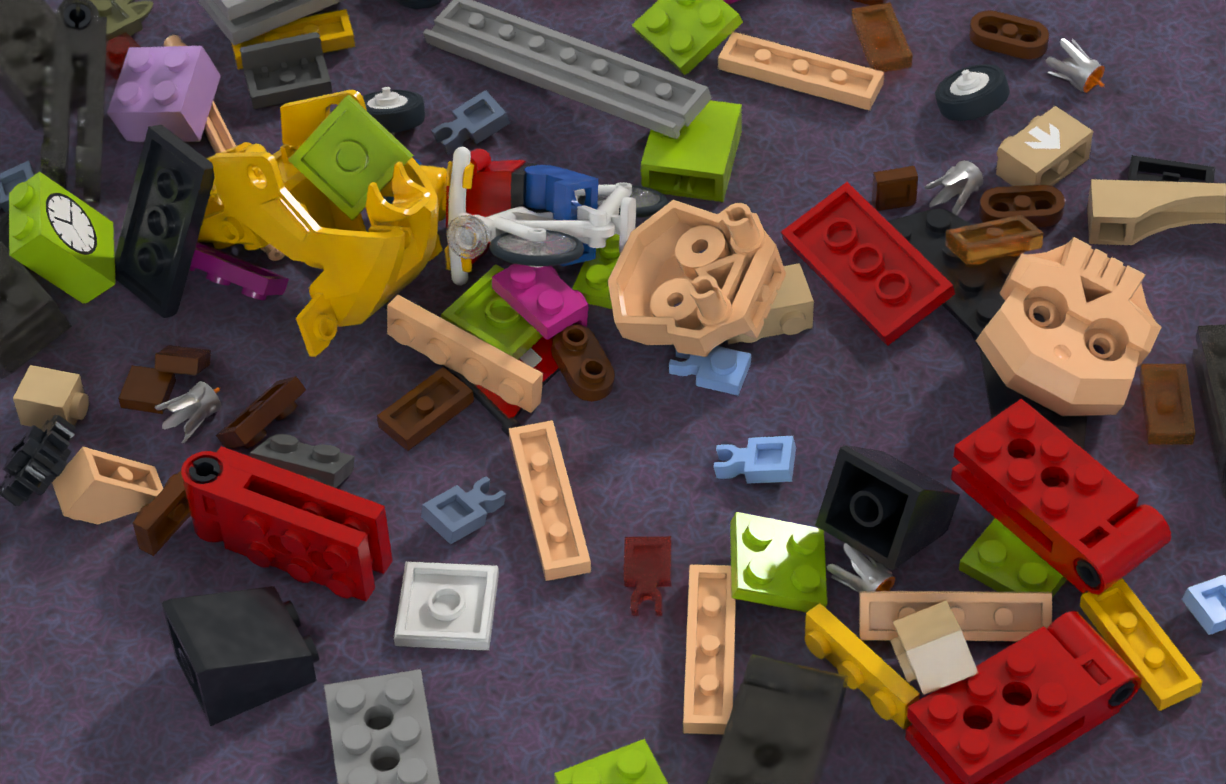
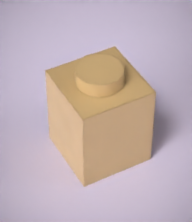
(48, 393)

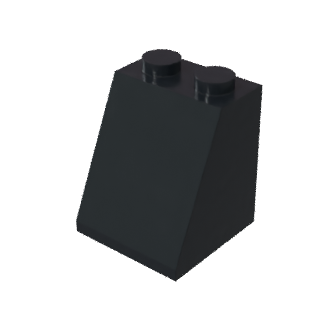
(884, 506)
(239, 649)

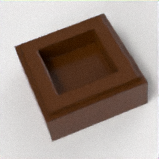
(894, 188)
(182, 360)
(146, 389)

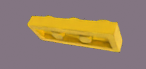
(332, 27)
(1141, 644)
(865, 669)

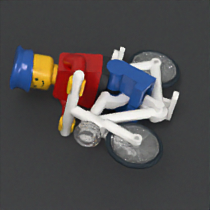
(530, 211)

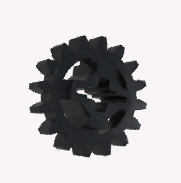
(37, 460)

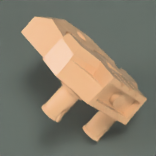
(720, 290)
(1083, 305)

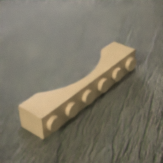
(1132, 210)

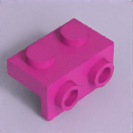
(541, 298)

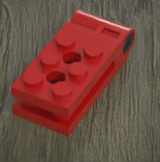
(1058, 499)
(288, 521)
(1021, 704)

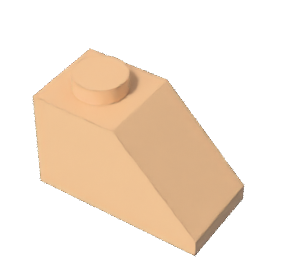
(104, 486)

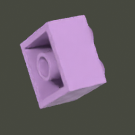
(164, 88)

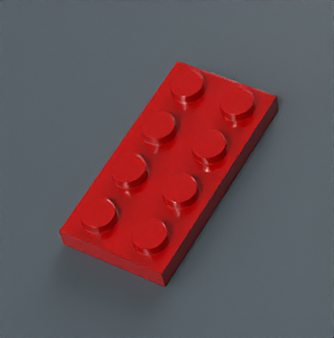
(868, 263)

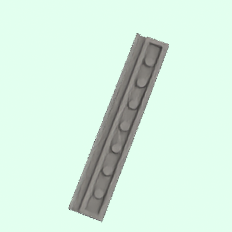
(569, 66)

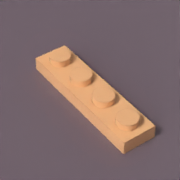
(801, 70)
(464, 353)
(549, 501)
(979, 614)
(709, 650)

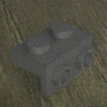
(285, 70)
(317, 462)

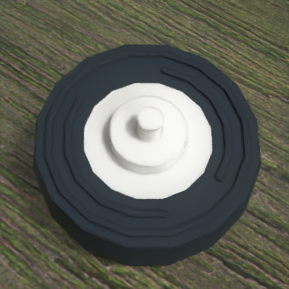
(972, 92)
(396, 109)

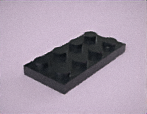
(163, 220)

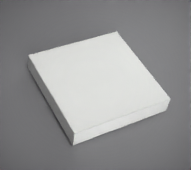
(446, 606)

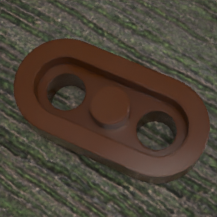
(1009, 34)
(1037, 203)
(580, 358)

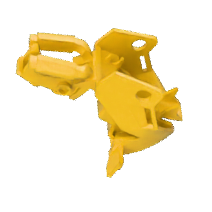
(268, 201)

